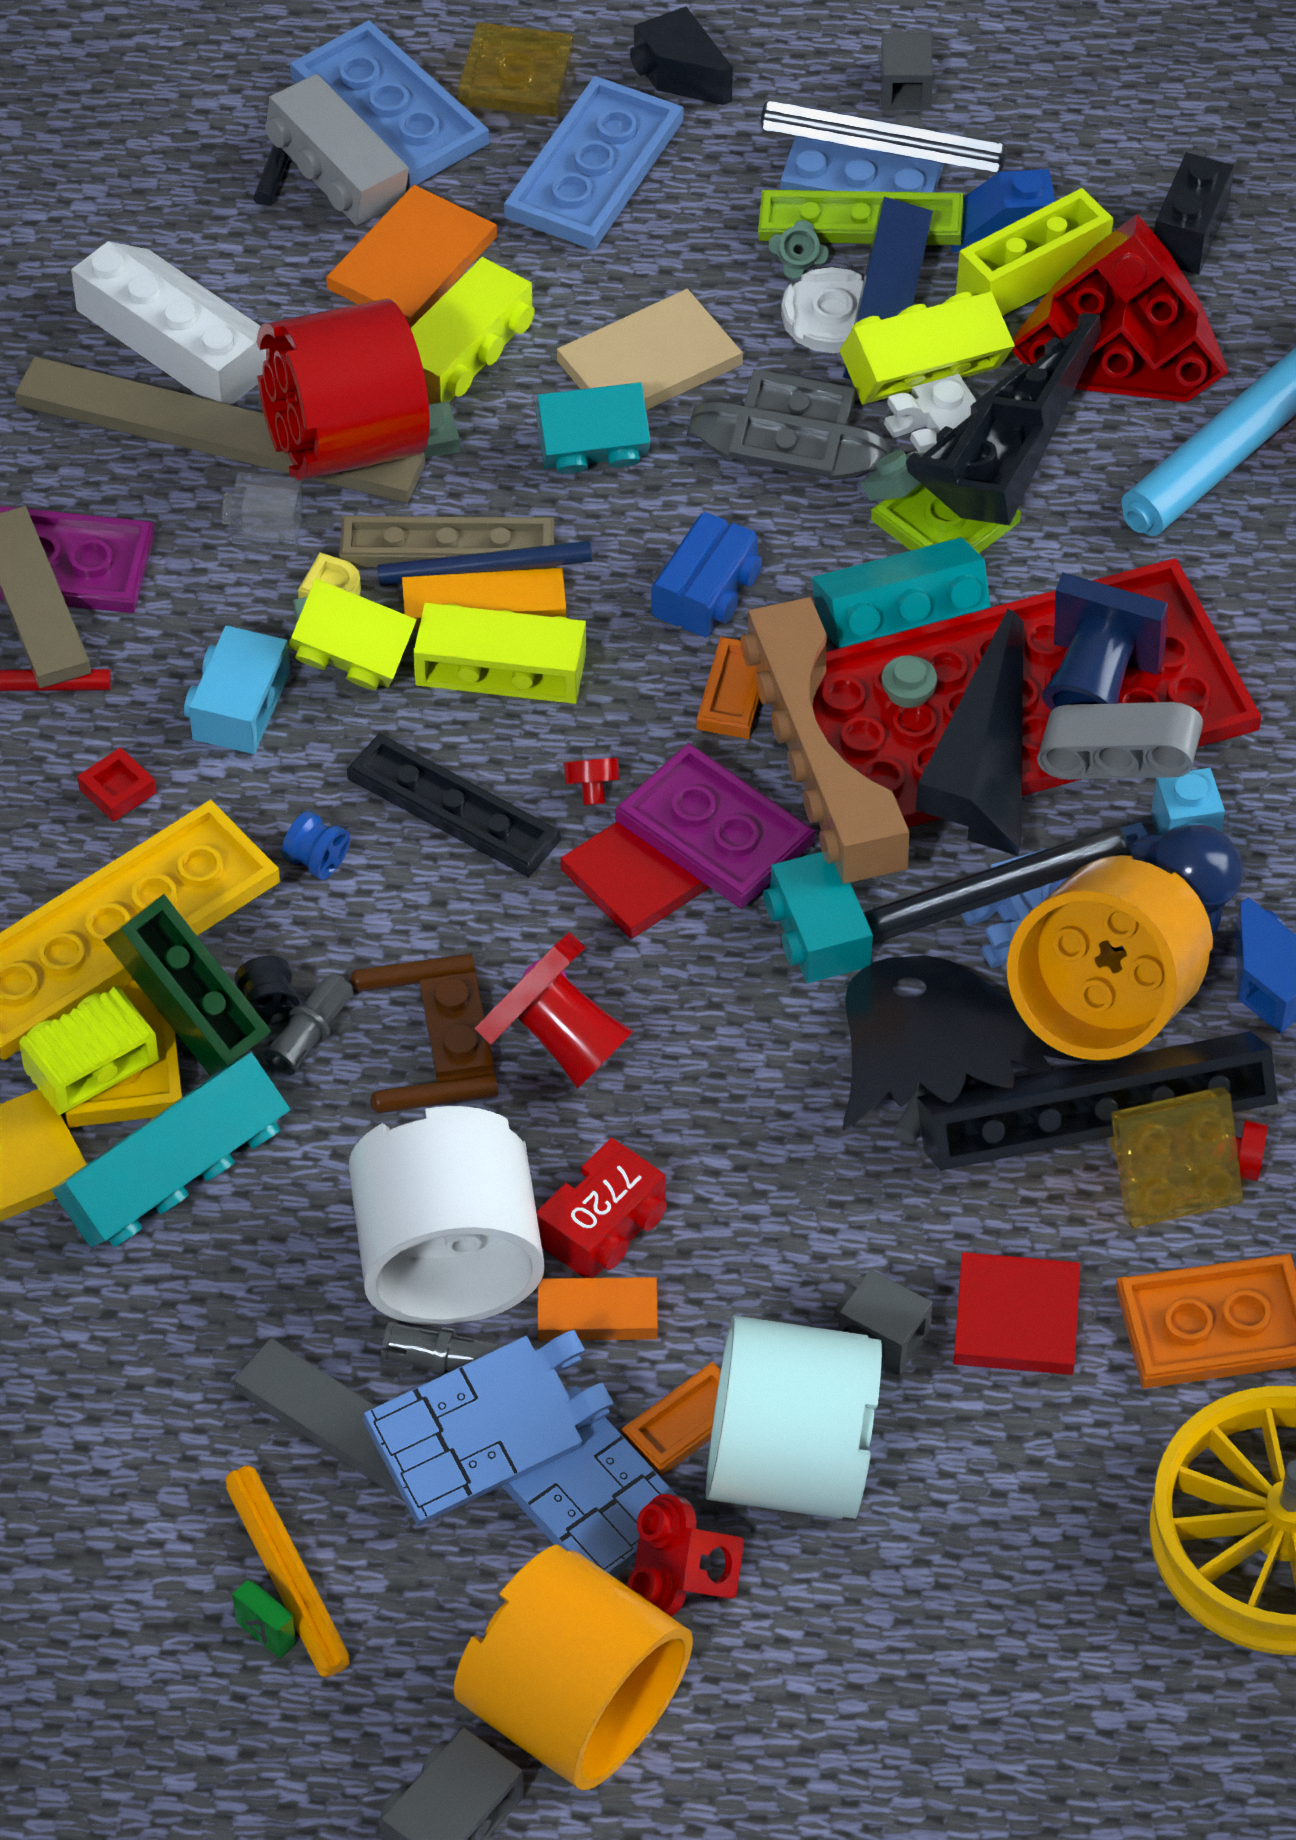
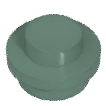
(909, 681)

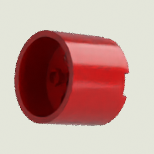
(343, 389)

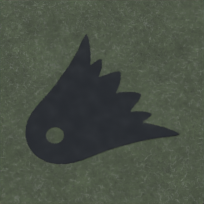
(933, 1037)

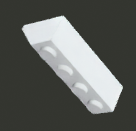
(170, 320)

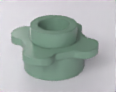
(801, 235)

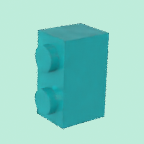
(593, 427)
(819, 917)

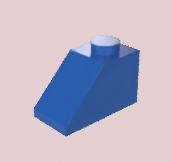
(1003, 201)

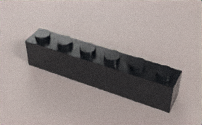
(1077, 1101)

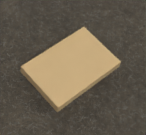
(662, 346)

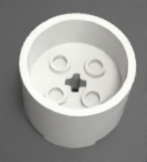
(446, 1217)

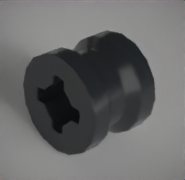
(267, 987)

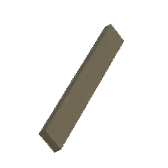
(189, 423)

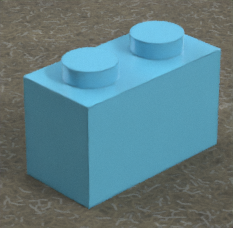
(238, 689)

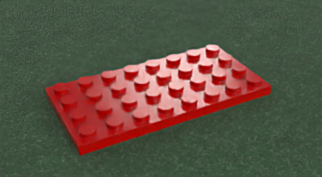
(897, 742)

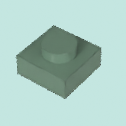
(442, 432)
(891, 478)

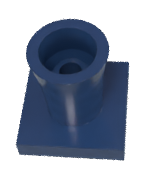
(1103, 636)

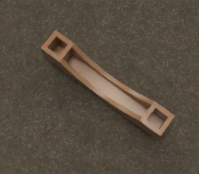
(857, 817)

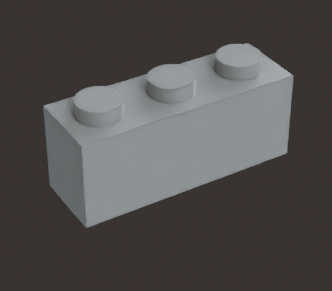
(336, 149)

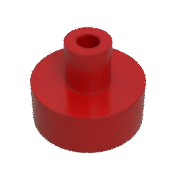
(592, 777)
(1251, 1149)

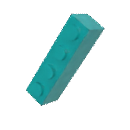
(171, 1151)

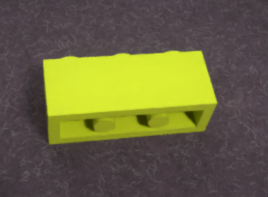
(1033, 252)
(471, 327)
(926, 345)
(500, 652)

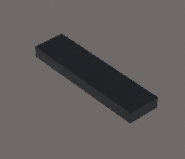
(454, 805)

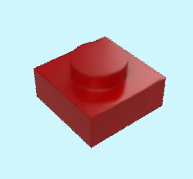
(116, 784)

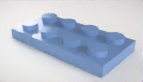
(396, 100)
(593, 162)

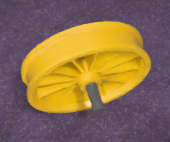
(1262, 1512)

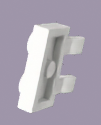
(930, 406)

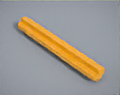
(287, 1571)

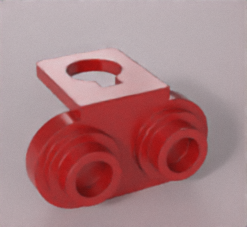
(671, 1555)

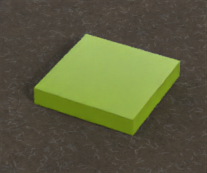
(925, 521)

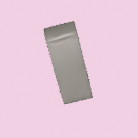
(1120, 741)

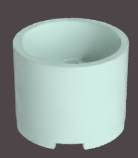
(793, 1418)

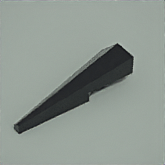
(994, 452)
(978, 761)

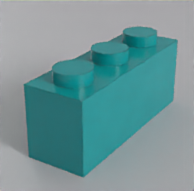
(901, 592)

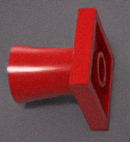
(558, 1015)

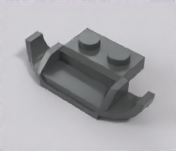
(791, 427)

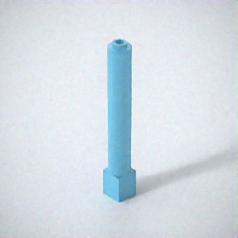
(1213, 450)

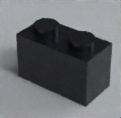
(1194, 210)

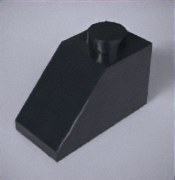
(681, 58)

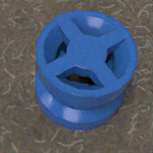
(315, 845)

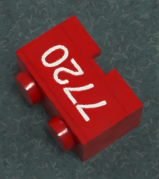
(600, 1217)

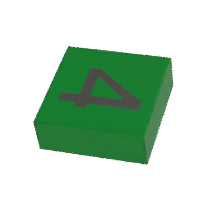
(264, 1618)

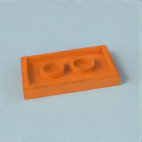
(413, 254)
(1211, 1320)

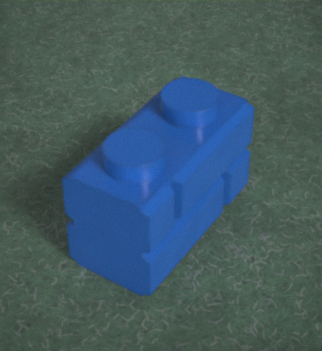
(706, 575)

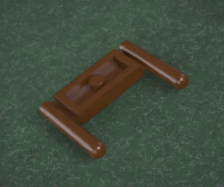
(451, 1013)

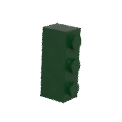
(187, 985)

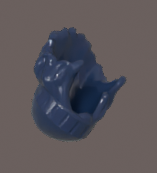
(1201, 858)

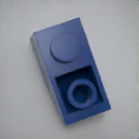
(1266, 965)

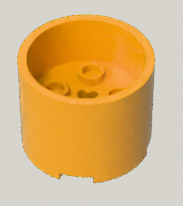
(1083, 992)
(573, 1666)

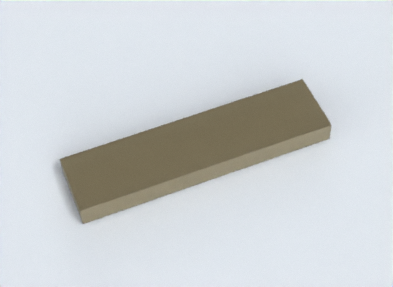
(395, 539)
(37, 603)

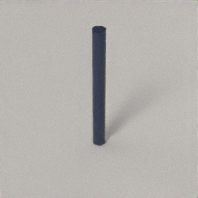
(488, 562)

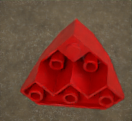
(1150, 318)

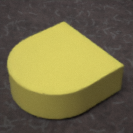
(332, 571)

